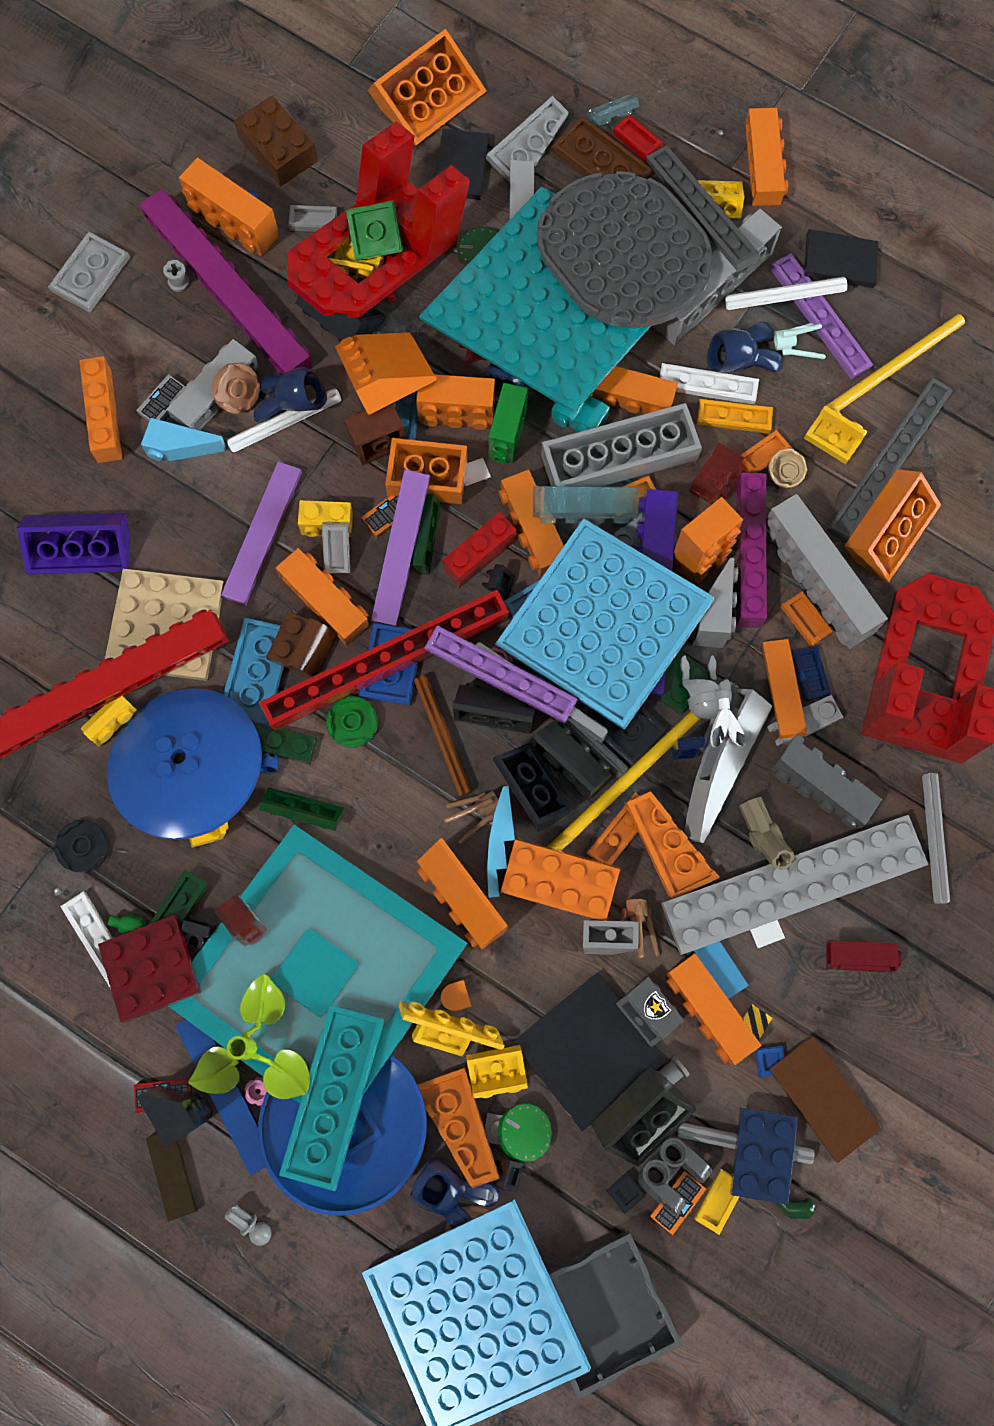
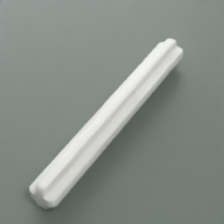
(786, 293)
(277, 423)

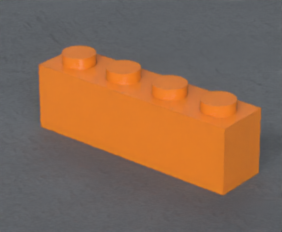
(765, 156)
(635, 391)
(100, 409)
(539, 538)
(322, 596)
(713, 1010)

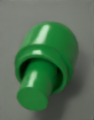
(126, 923)

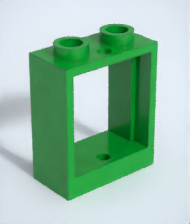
(507, 423)

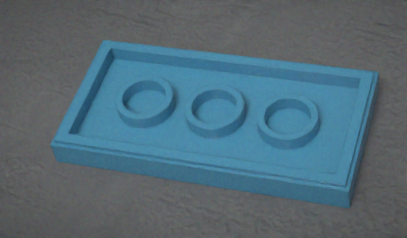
(251, 674)

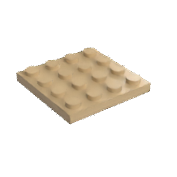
(154, 602)

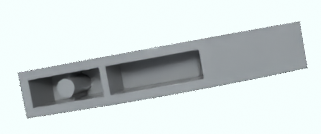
(723, 763)

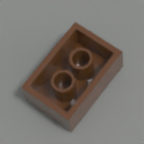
(276, 140)

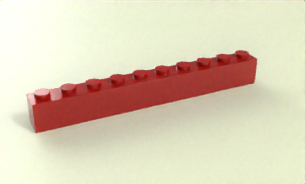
(380, 661)
(110, 680)

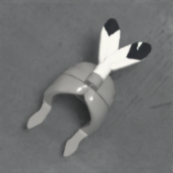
(712, 700)

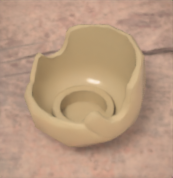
(787, 468)

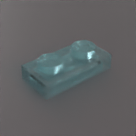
(621, 107)

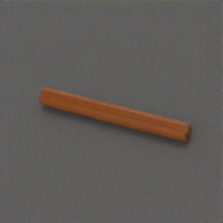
(442, 735)

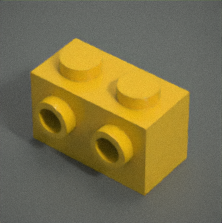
(314, 513)

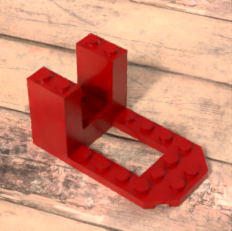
(427, 224)
(922, 720)

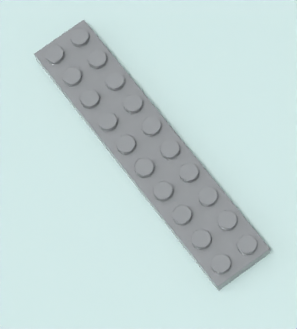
(810, 880)

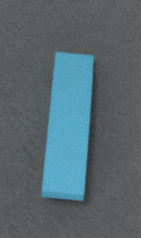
(501, 831)

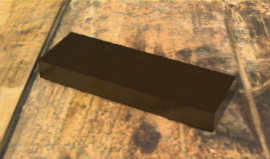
(171, 1178)

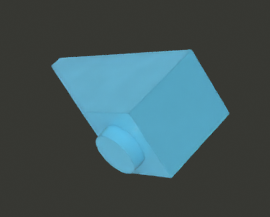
(178, 442)

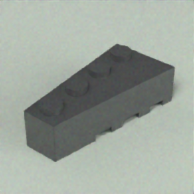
(825, 783)

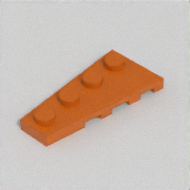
(672, 854)
(458, 1119)

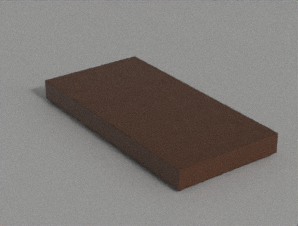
(593, 151)
(824, 1099)

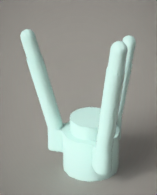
(787, 338)

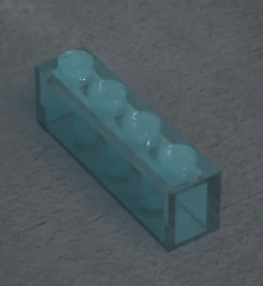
(585, 502)

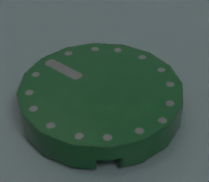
(473, 242)

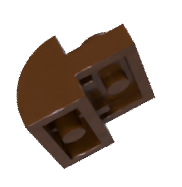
(301, 645)

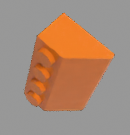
(893, 524)
(461, 894)

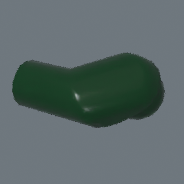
(798, 1210)

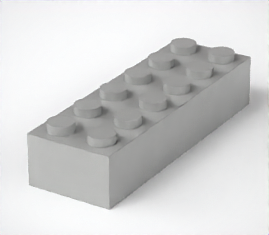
(763, 235)
(622, 449)
(823, 572)

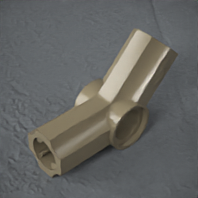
(765, 834)

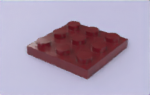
(149, 968)

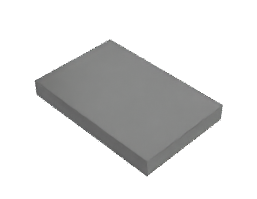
(89, 272)

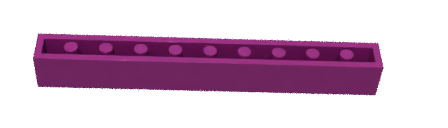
(224, 283)

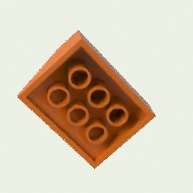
(428, 87)
(384, 367)

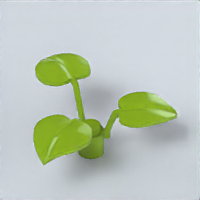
(288, 1072)

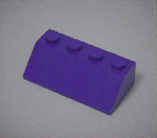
(74, 543)

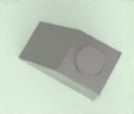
(610, 937)

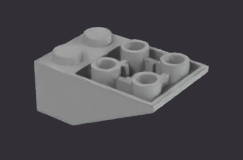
(718, 622)

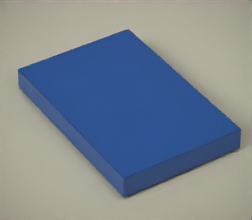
(396, 687)

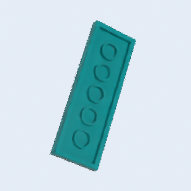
(333, 1098)

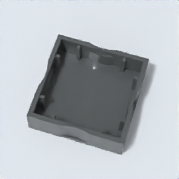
(613, 1311)

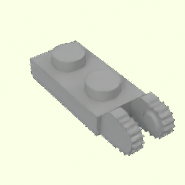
(816, 716)

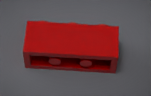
(479, 549)

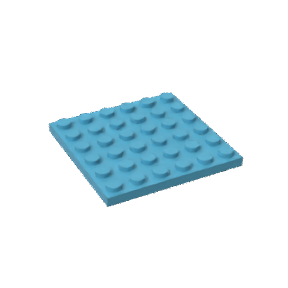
(604, 623)
(476, 1319)

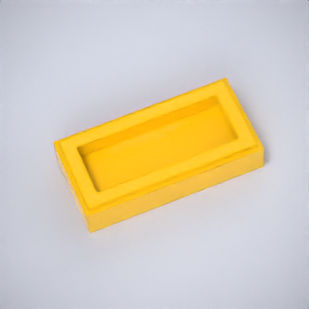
(717, 1203)

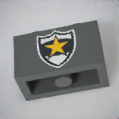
(650, 1011)

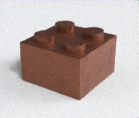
(372, 432)

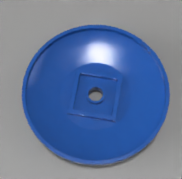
(203, 789)
(380, 1154)

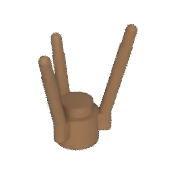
(484, 804)
(637, 911)

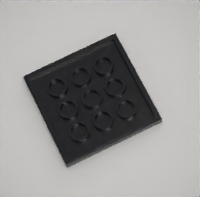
(587, 1051)

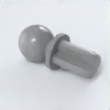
(259, 1232)

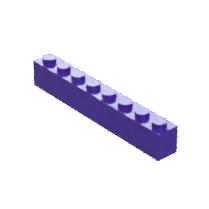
(657, 538)

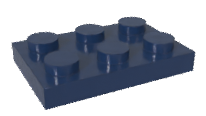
(763, 1156)

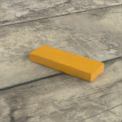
(734, 416)

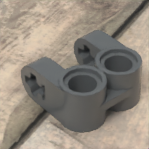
(667, 1169)

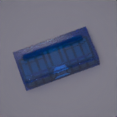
(810, 673)
(687, 748)

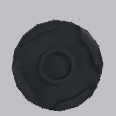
(81, 846)

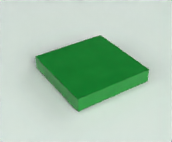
(374, 230)

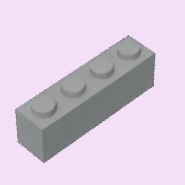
(196, 403)

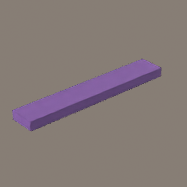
(818, 311)
(261, 533)
(400, 547)
(501, 674)

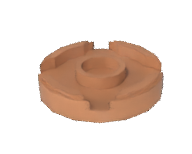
(235, 388)

